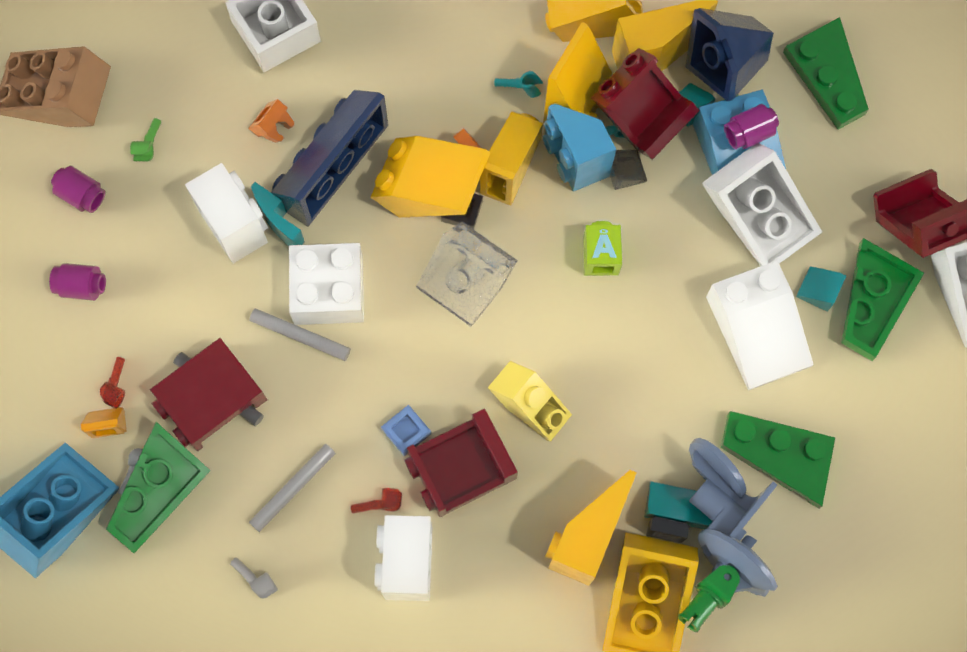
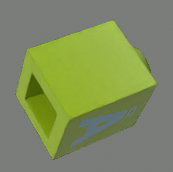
(602, 249)

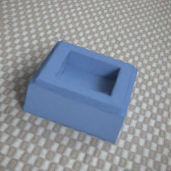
(406, 429)

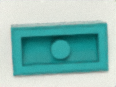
(674, 504)

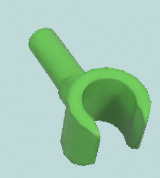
(144, 149)

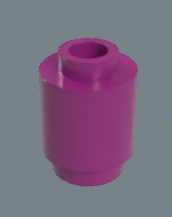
(751, 127)
(77, 189)
(77, 281)

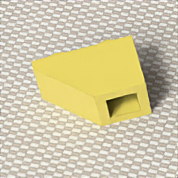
(530, 400)

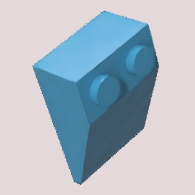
(710, 129)
(51, 508)

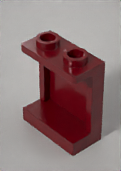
(644, 104)
(921, 214)
(206, 394)
(461, 464)

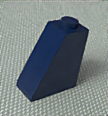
(727, 50)

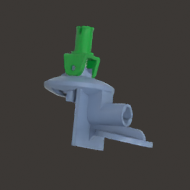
(733, 561)

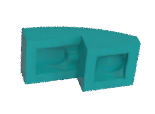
(273, 212)

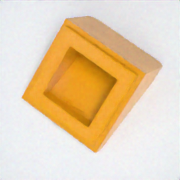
(104, 422)

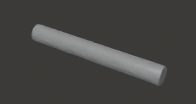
(300, 334)
(293, 486)

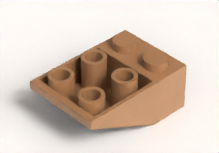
(54, 86)

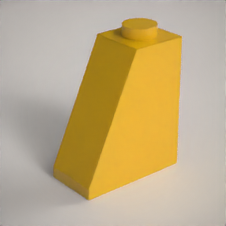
(600, 16)
(510, 157)

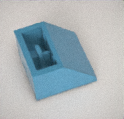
(579, 145)

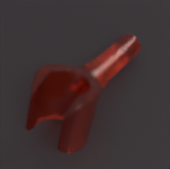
(109, 391)
(390, 501)

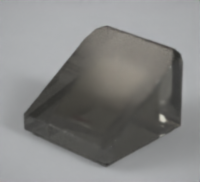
(627, 169)

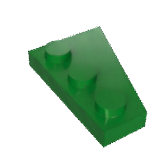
(829, 72)
(877, 298)
(783, 452)
(155, 488)

